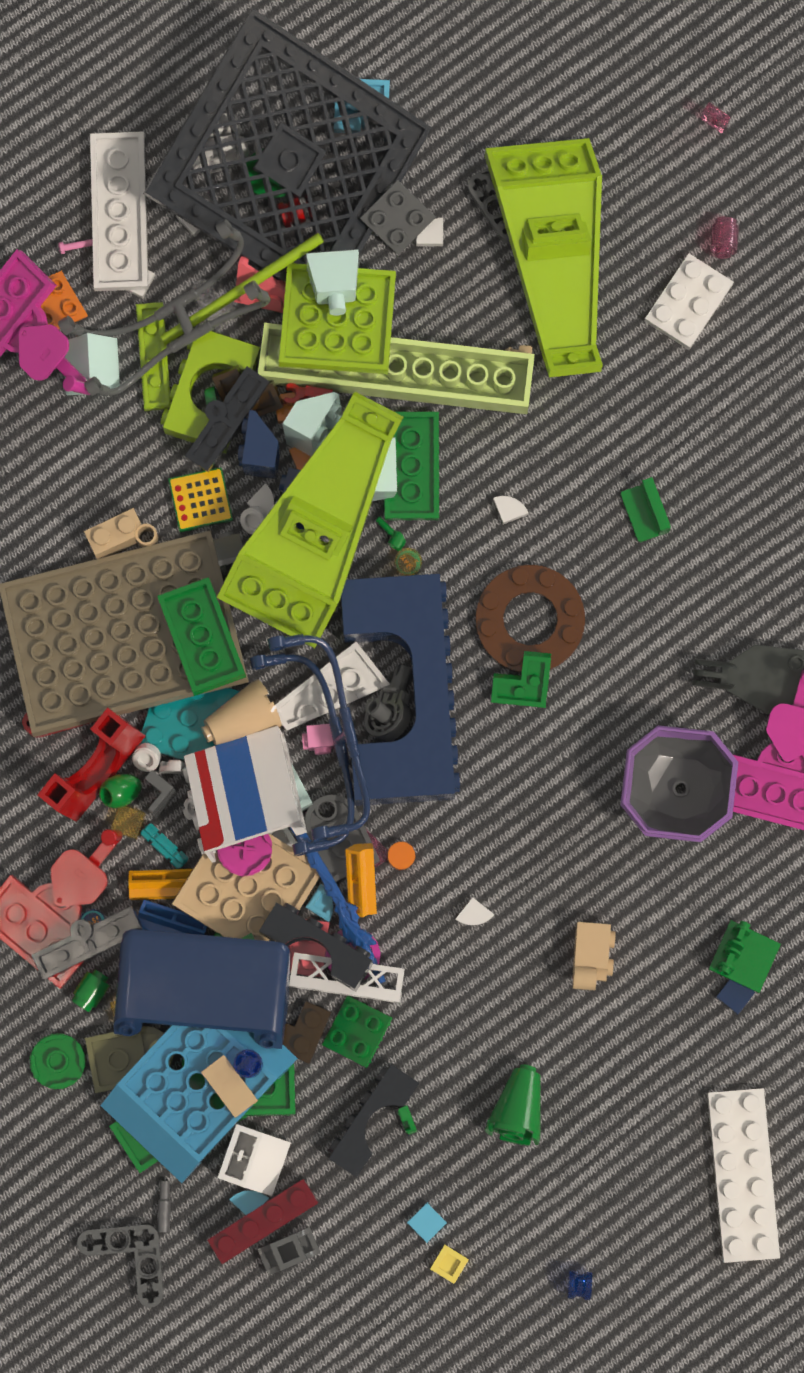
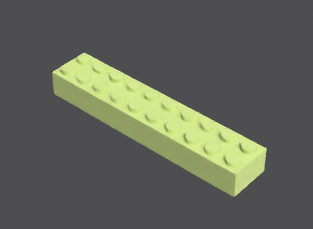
(420, 374)

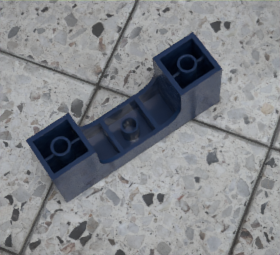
(412, 616)

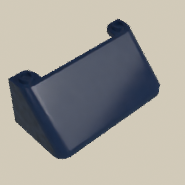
(203, 984)

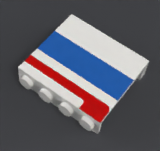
(243, 790)

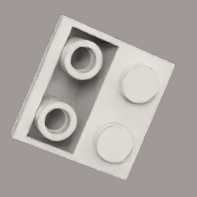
(254, 1160)

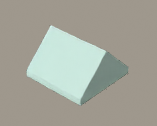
(95, 357)

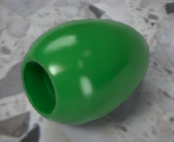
(120, 790)

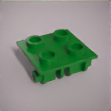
(744, 956)
(357, 1031)

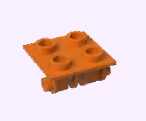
(62, 302)

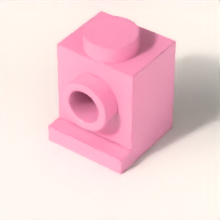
(318, 739)

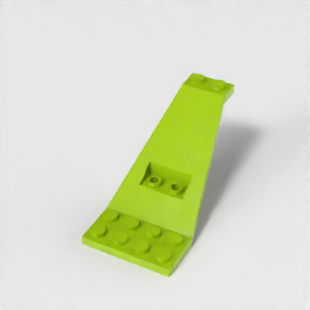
(553, 226)
(289, 572)

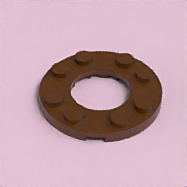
(529, 580)

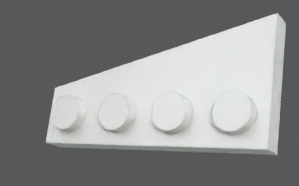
(308, 702)

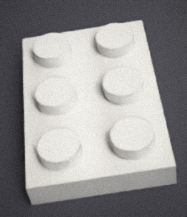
(688, 301)

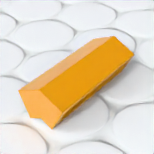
(361, 878)
(156, 883)

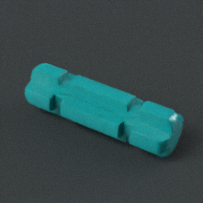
(164, 846)

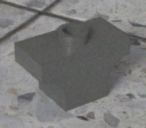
(289, 1251)

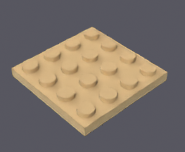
(241, 904)

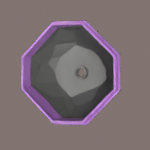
(674, 758)

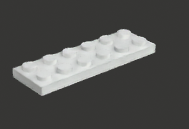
(119, 211)
(743, 1175)

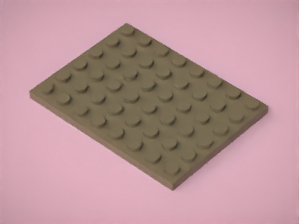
(99, 635)

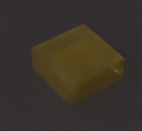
(129, 822)

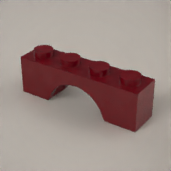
(263, 1221)

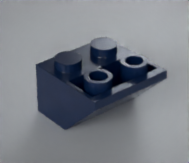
(261, 449)

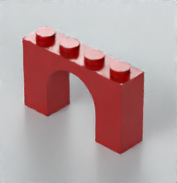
(76, 793)

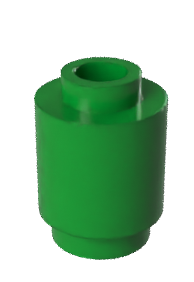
(90, 990)

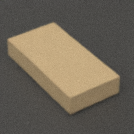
(229, 1086)

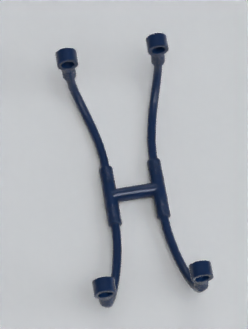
(339, 737)

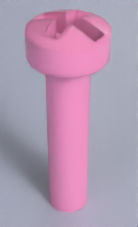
(70, 246)

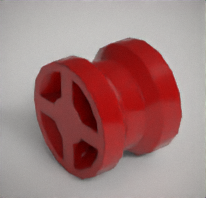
(286, 219)

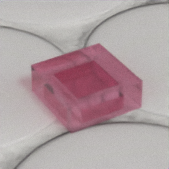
(715, 118)

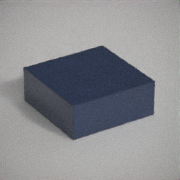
(734, 996)

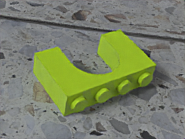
(205, 354)

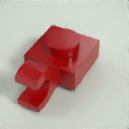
(303, 393)

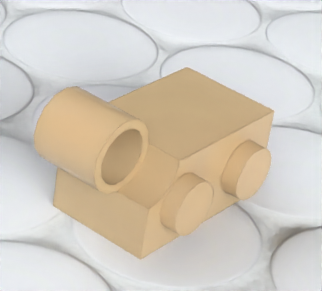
(118, 534)
(592, 954)

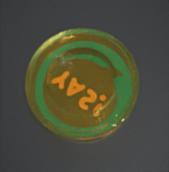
(408, 562)

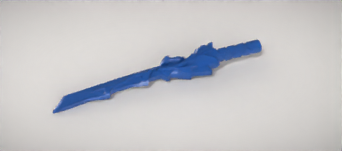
(346, 911)

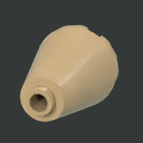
(242, 715)

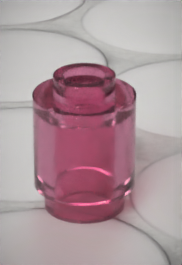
(724, 237)

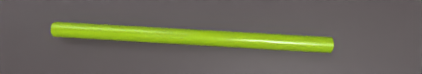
(238, 291)

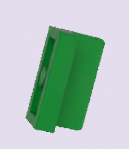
(646, 511)

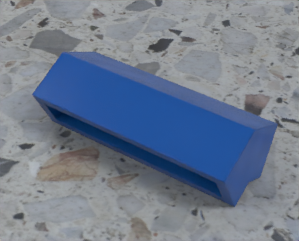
(165, 919)

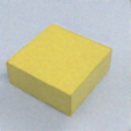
(449, 1264)

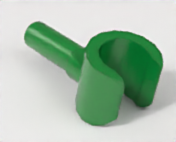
(397, 539)

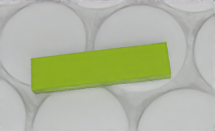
(155, 381)

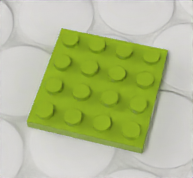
(343, 342)

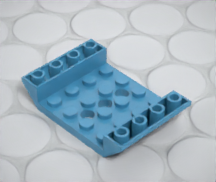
(168, 1113)

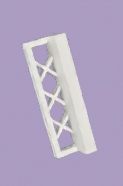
(336, 987)

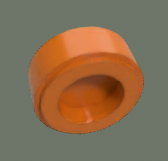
(401, 855)

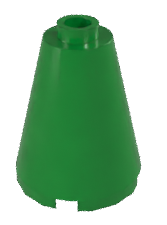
(518, 1108)

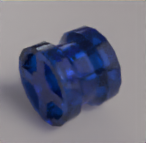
(245, 1060)
(579, 1285)

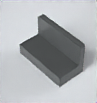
(166, 792)

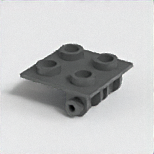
(397, 217)

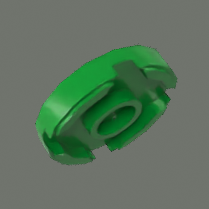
(57, 1061)

